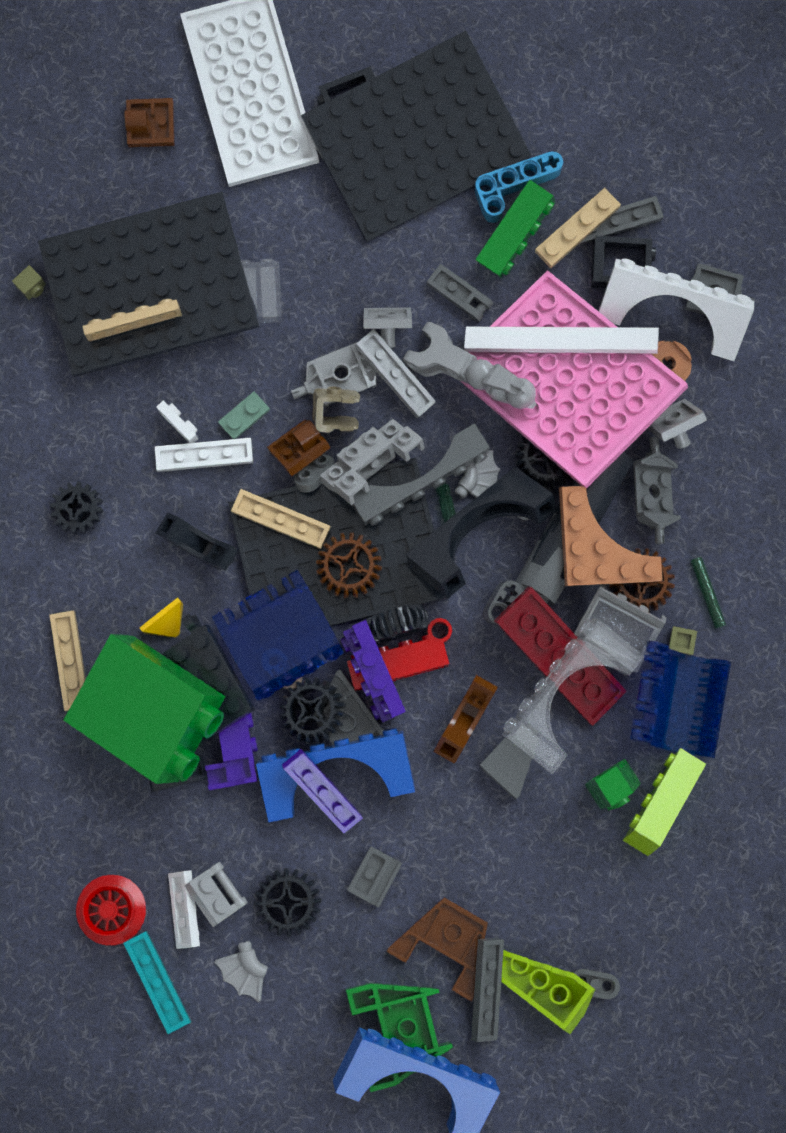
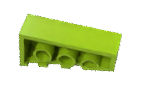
(665, 802)

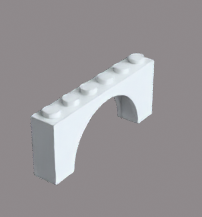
(726, 312)

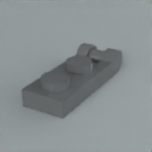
(459, 292)

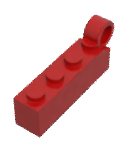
(411, 657)

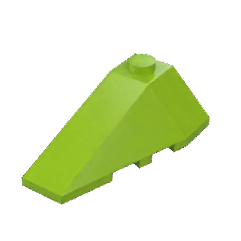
(552, 991)

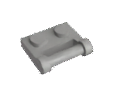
(210, 898)

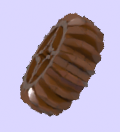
(338, 560)
(663, 585)

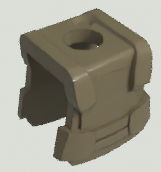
(334, 394)

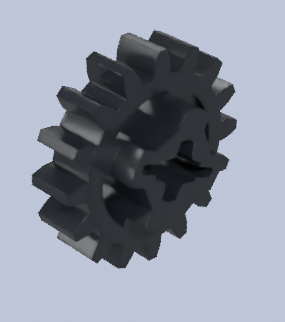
(66, 507)

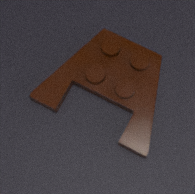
(451, 932)

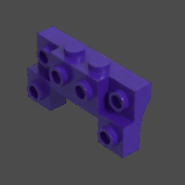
(374, 672)
(238, 757)

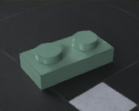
(244, 415)

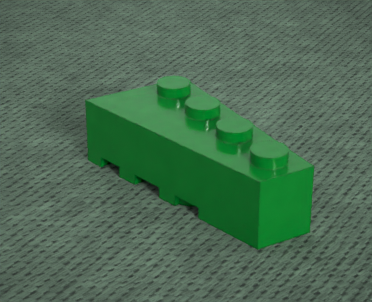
(613, 786)

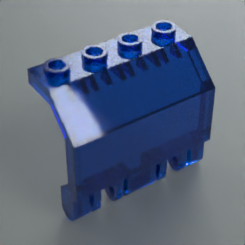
(279, 637)
(681, 701)

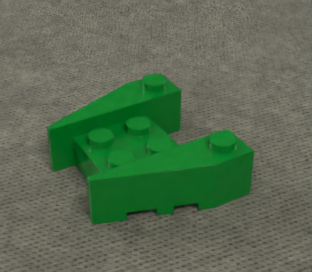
(401, 1015)

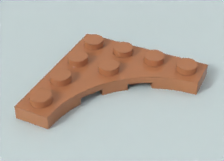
(591, 554)

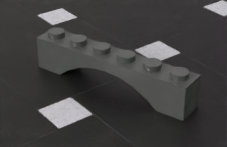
(465, 449)

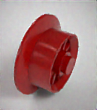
(111, 910)

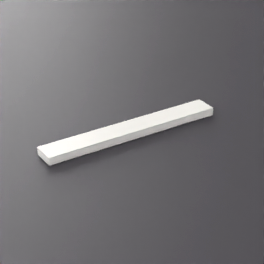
(562, 339)

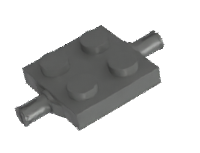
(713, 278)

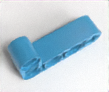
(516, 173)

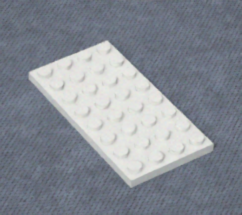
(249, 89)

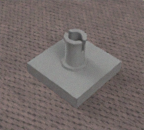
(387, 320)
(676, 421)

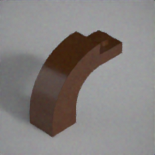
(465, 719)

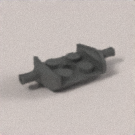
(654, 472)

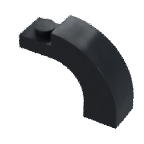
(196, 543)

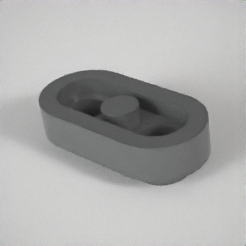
(309, 477)
(596, 979)

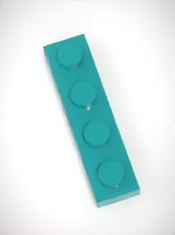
(157, 982)

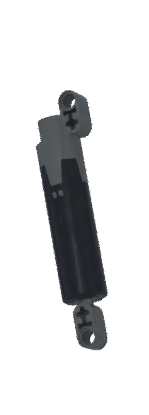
(545, 564)

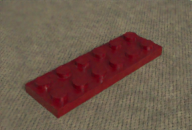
(543, 640)

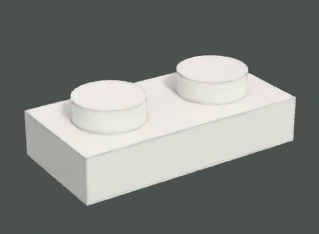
(172, 414)

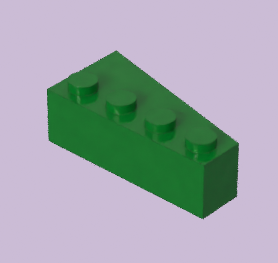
(516, 228)

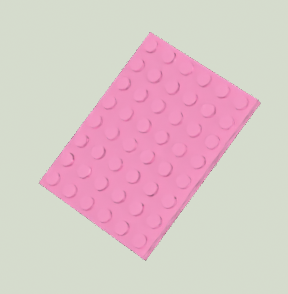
(585, 402)

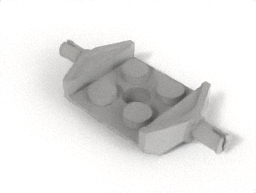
(321, 373)

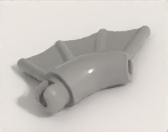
(478, 477)
(244, 971)

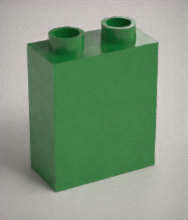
(146, 710)

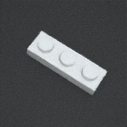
(183, 910)

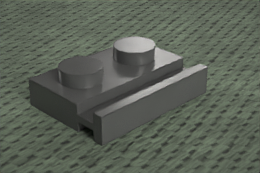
(374, 877)

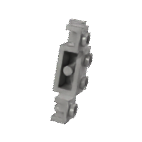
(368, 456)

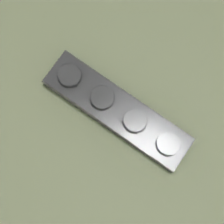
(395, 373)

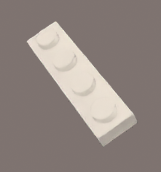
(203, 454)

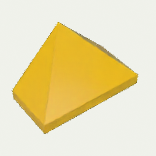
(165, 622)

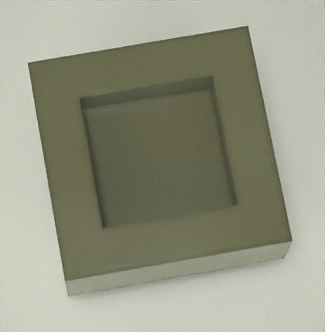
(682, 640)

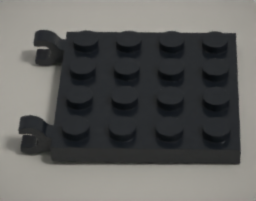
(205, 659)

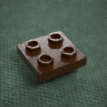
(150, 122)
(298, 447)

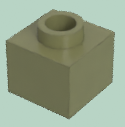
(29, 283)

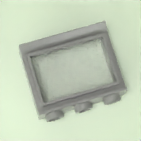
(624, 618)

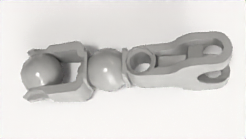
(461, 365)

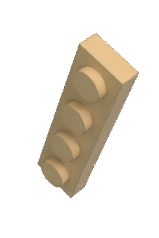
(577, 228)
(124, 322)
(280, 519)
(68, 655)

